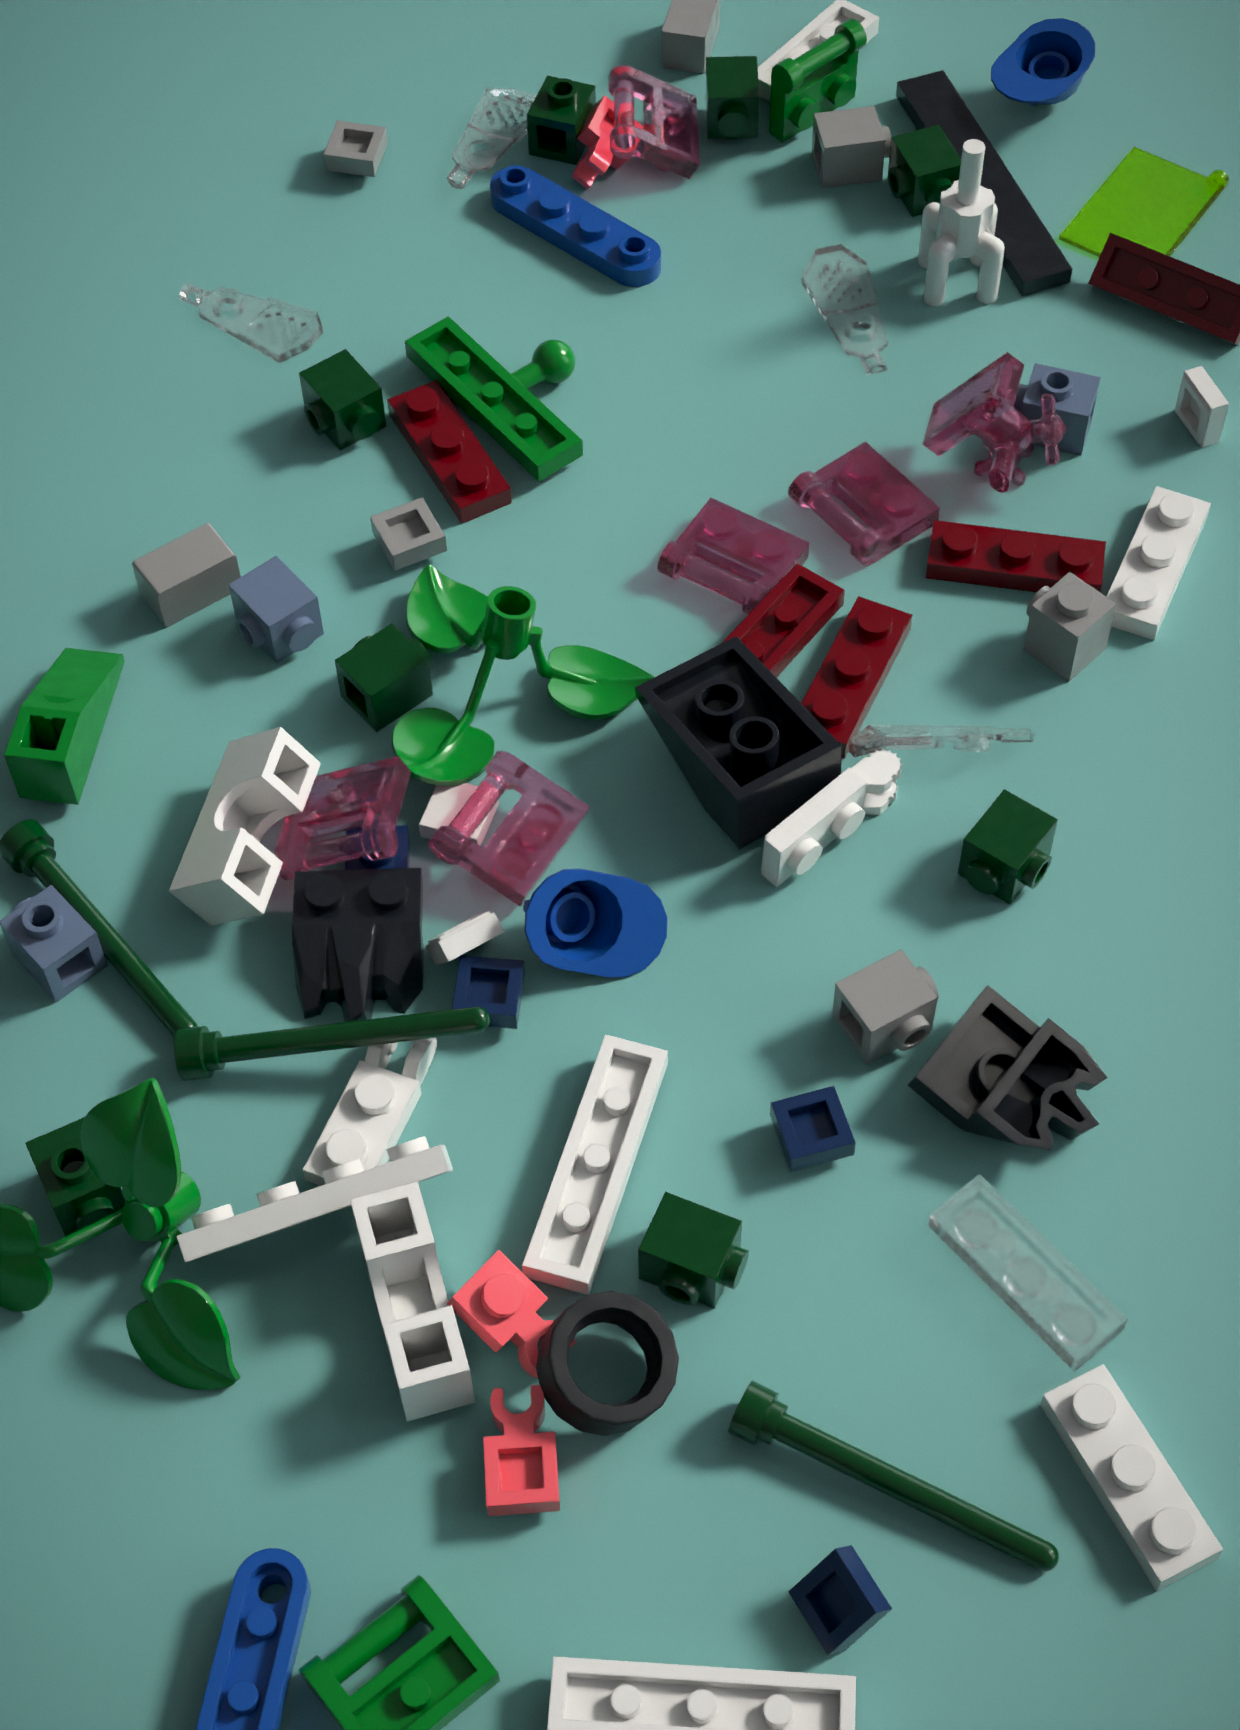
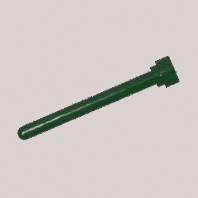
(32, 852)
(203, 1052)
(765, 1419)

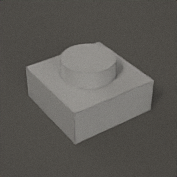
(355, 148)
(408, 533)

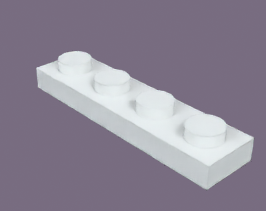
(595, 1165)
(287, 1207)
(691, 1697)

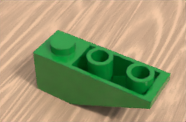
(62, 726)

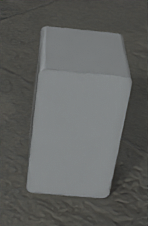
(690, 34)
(186, 574)

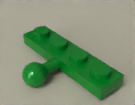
(501, 399)

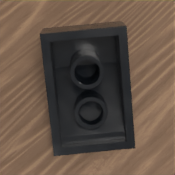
(740, 739)

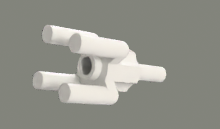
(962, 228)

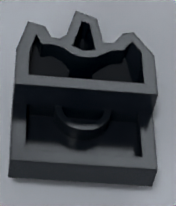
(358, 939)
(1009, 1076)

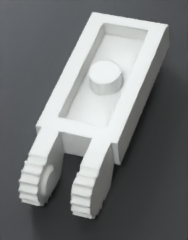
(830, 814)
(371, 1110)

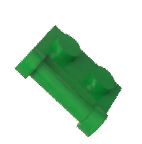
(815, 81)
(420, 1687)

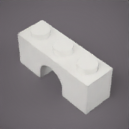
(225, 866)
(412, 1301)

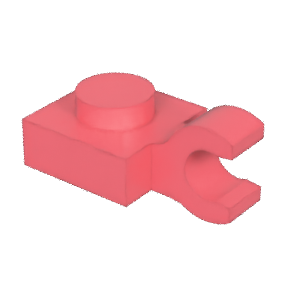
(596, 137)

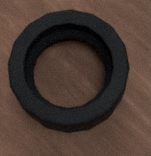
(651, 1335)

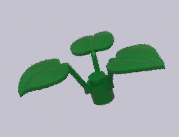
(451, 614)
(133, 1147)

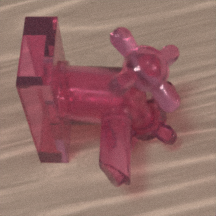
(986, 410)

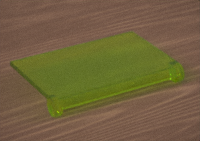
(1145, 203)

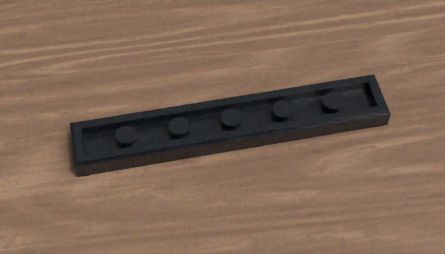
(1030, 251)

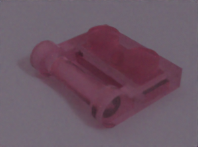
(669, 121)
(875, 494)
(736, 545)
(343, 801)
(526, 838)

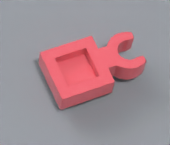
(502, 1307)
(520, 1463)

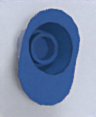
(1044, 62)
(595, 923)

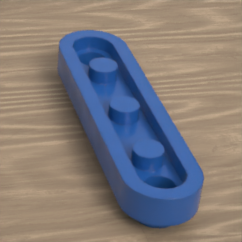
(575, 226)
(256, 1645)

